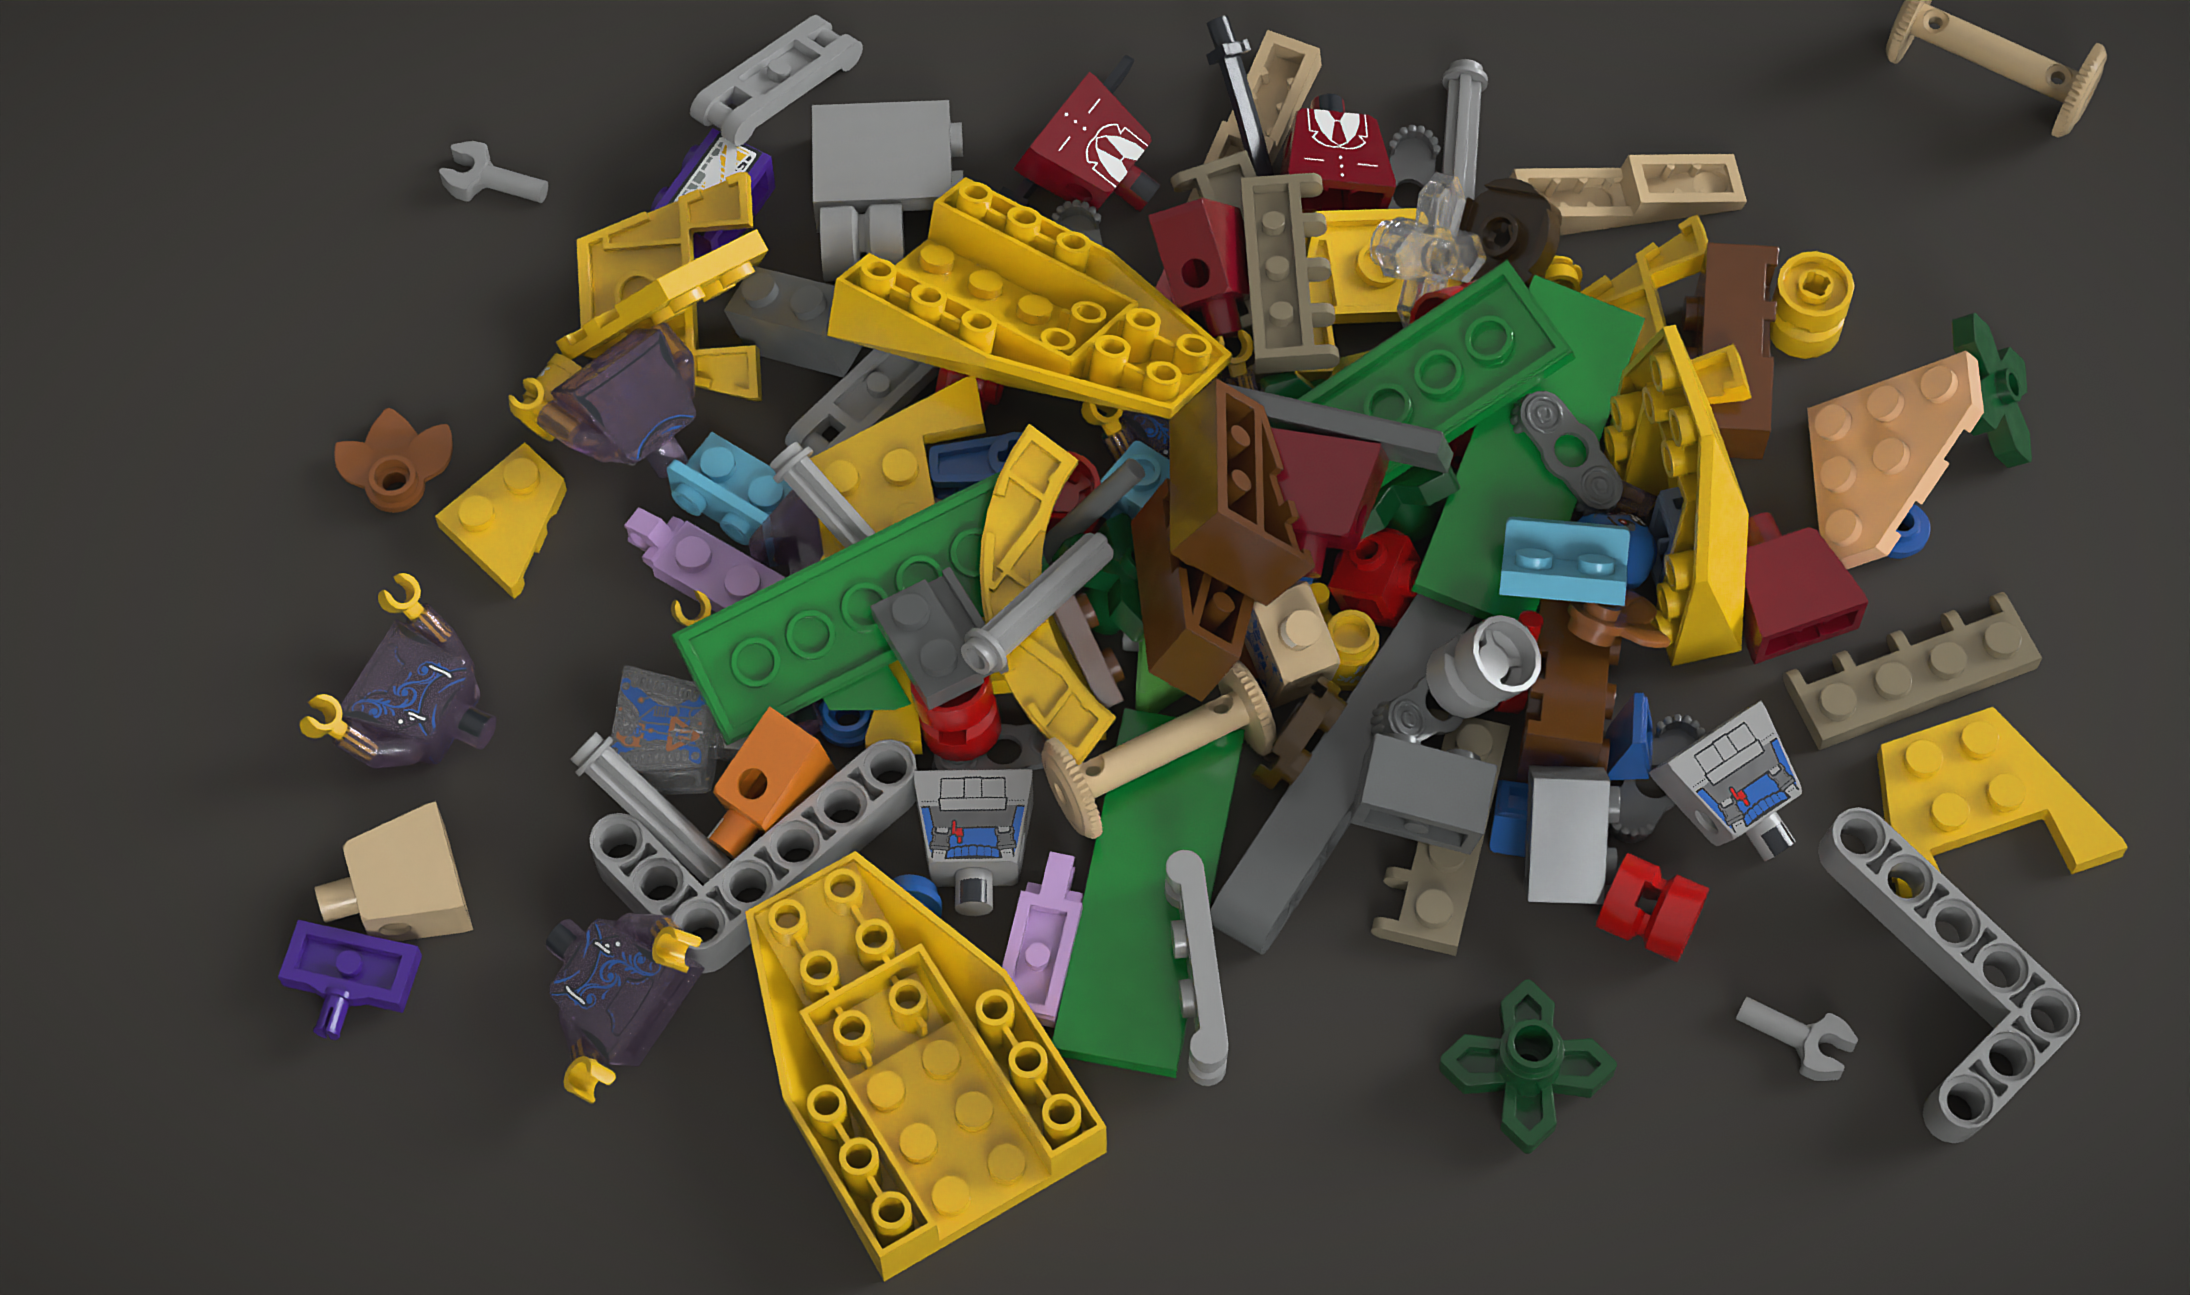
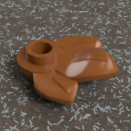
(394, 455)
(1603, 622)

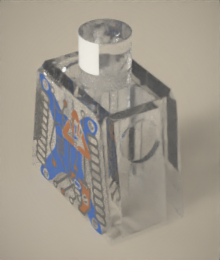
(668, 733)

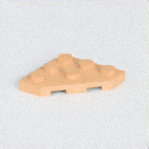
(1886, 451)

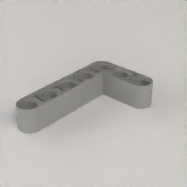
(762, 862)
(1957, 965)

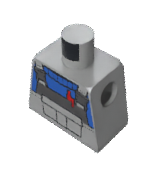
(1735, 782)
(974, 830)

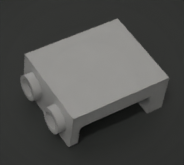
(883, 154)

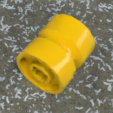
(1811, 304)

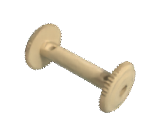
(2000, 57)
(1077, 786)

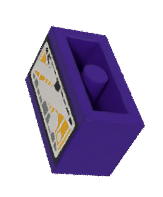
(709, 165)

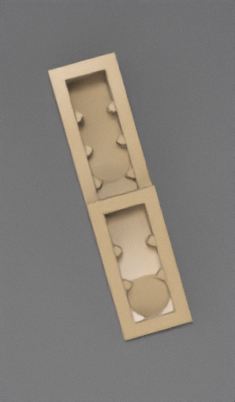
(1279, 86)
(1640, 191)

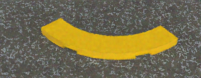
(1009, 564)

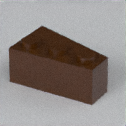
(1736, 309)
(1227, 496)
(1188, 617)
(1568, 699)

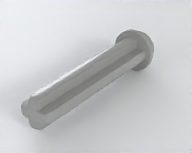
(1464, 86)
(820, 495)
(987, 647)
(649, 807)

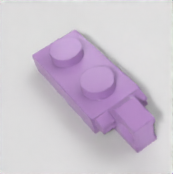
(697, 560)
(1045, 938)

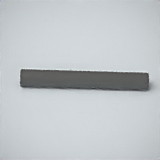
(1093, 506)

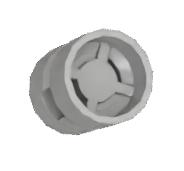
(851, 236)
(1483, 666)

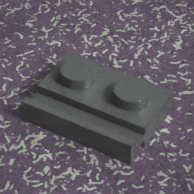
(926, 634)

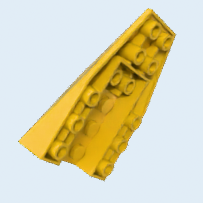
(1027, 309)
(1670, 439)
(911, 1063)

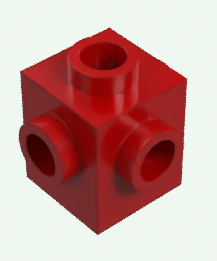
(1377, 577)

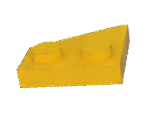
(506, 516)

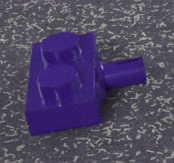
(348, 971)

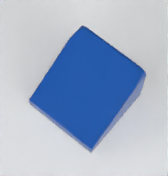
(1631, 741)
(1509, 819)

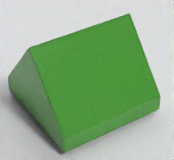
(1152, 692)

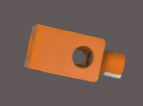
(767, 781)

